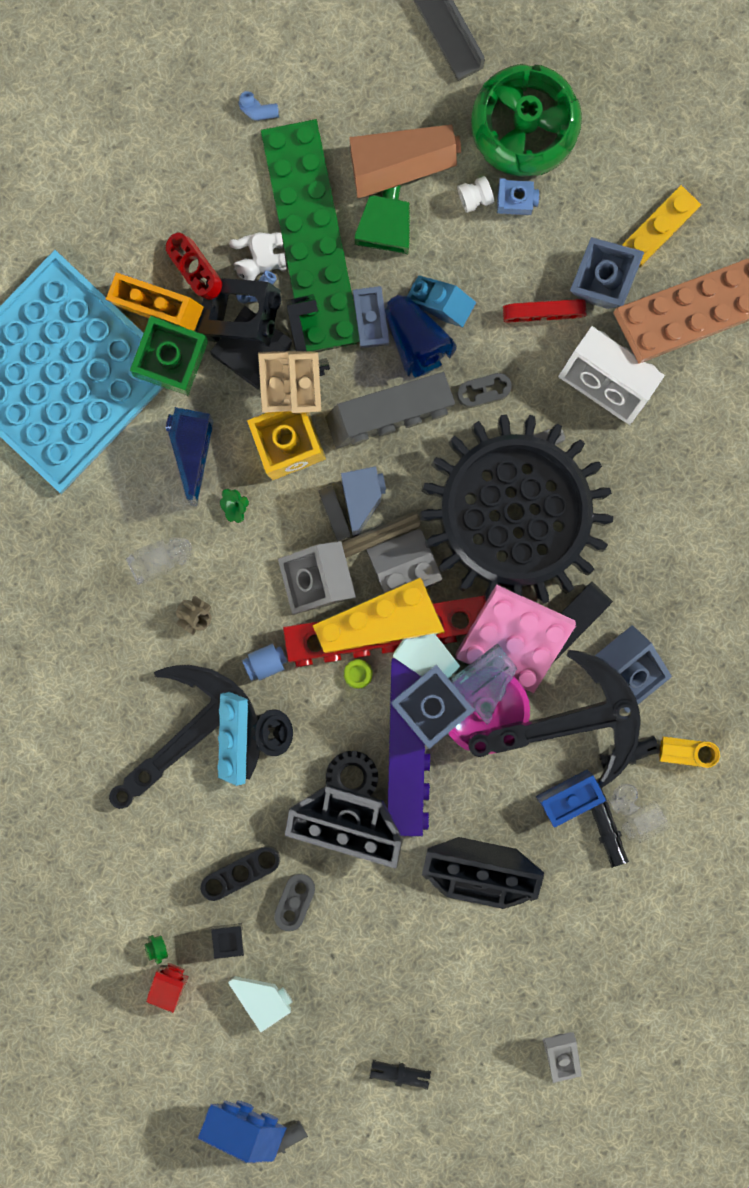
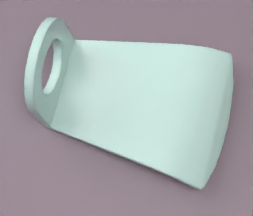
(424, 653)

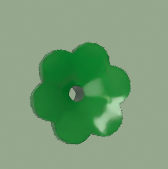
(233, 505)

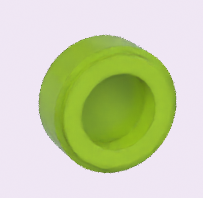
(358, 674)

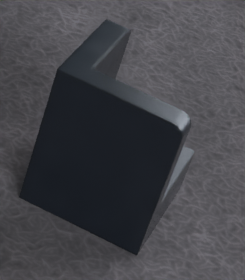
(227, 941)

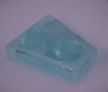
(485, 681)

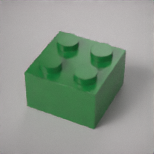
(169, 355)

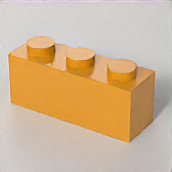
(154, 301)

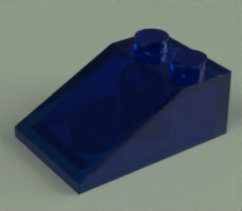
(190, 440)

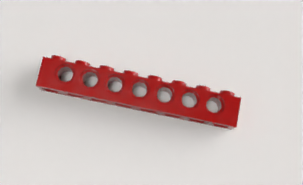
(298, 635)

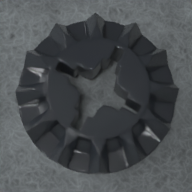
(282, 734)

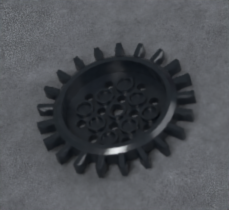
(567, 504)

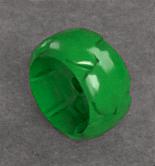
(562, 118)

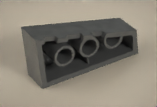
(389, 409)

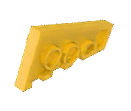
(386, 618)

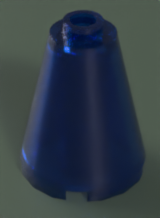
(417, 337)

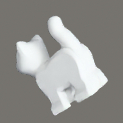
(263, 259)

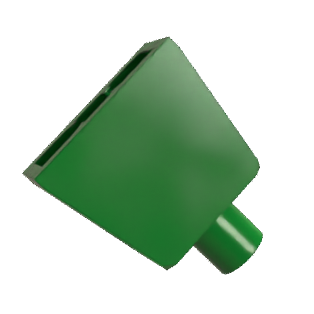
(385, 223)

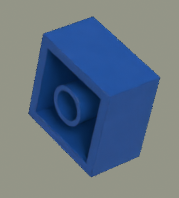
(242, 1132)

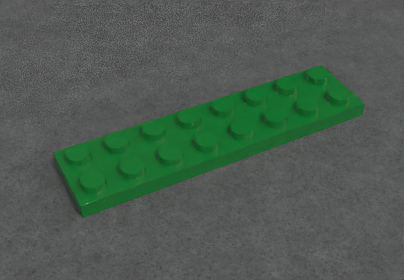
(311, 233)

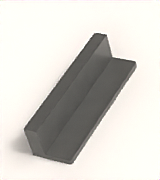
(452, 36)

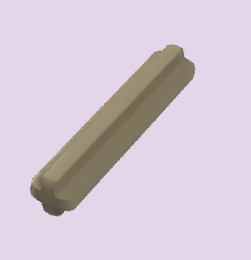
(381, 534)

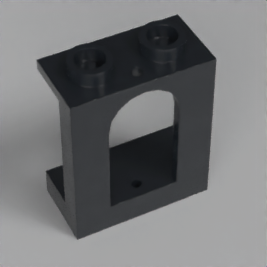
(297, 307)
(258, 329)

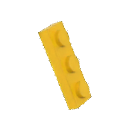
(663, 223)

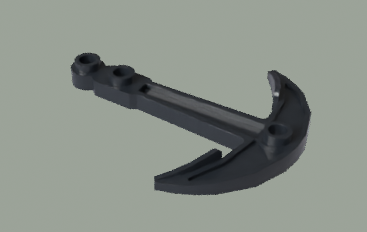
(579, 720)
(195, 731)

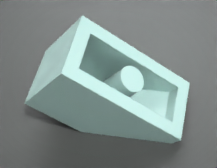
(261, 1000)

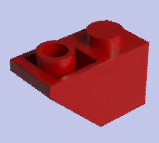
(167, 987)

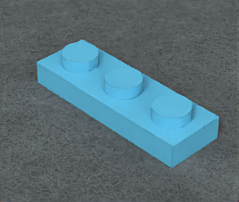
(232, 738)

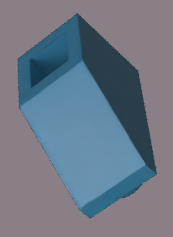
(442, 300)

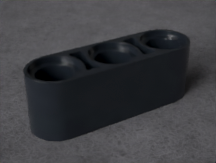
(585, 611)
(228, 881)

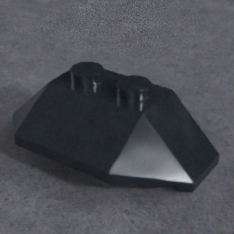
(346, 824)
(482, 873)

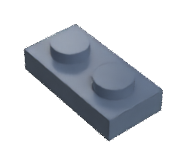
(371, 317)

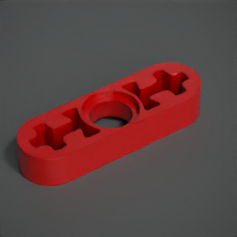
(204, 268)
(547, 309)

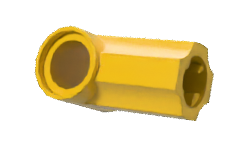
(686, 752)

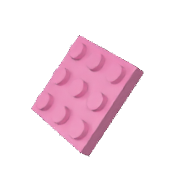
(523, 629)

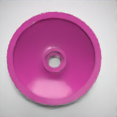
(511, 709)

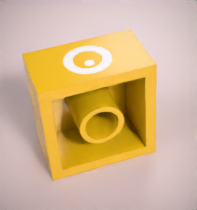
(286, 442)

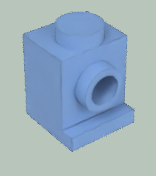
(509, 204)

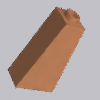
(401, 157)

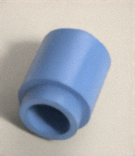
(264, 662)

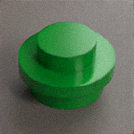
(156, 949)

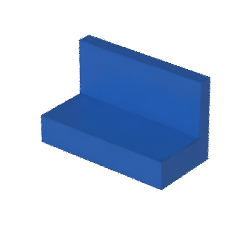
(571, 798)

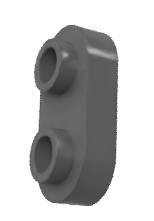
(295, 902)

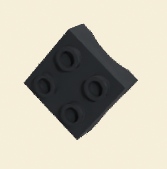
(242, 355)

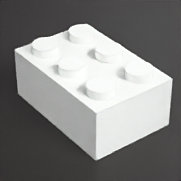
(611, 375)

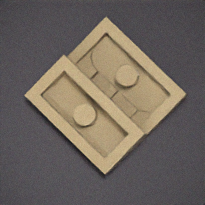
(289, 381)

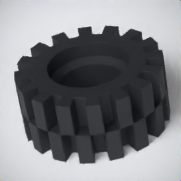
(358, 759)

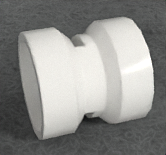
(472, 195)

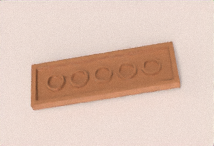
(686, 312)

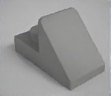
(562, 1056)

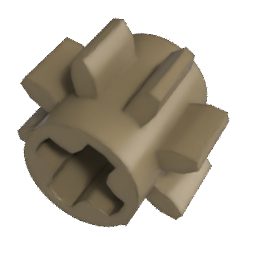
(193, 615)

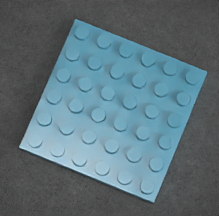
(66, 372)

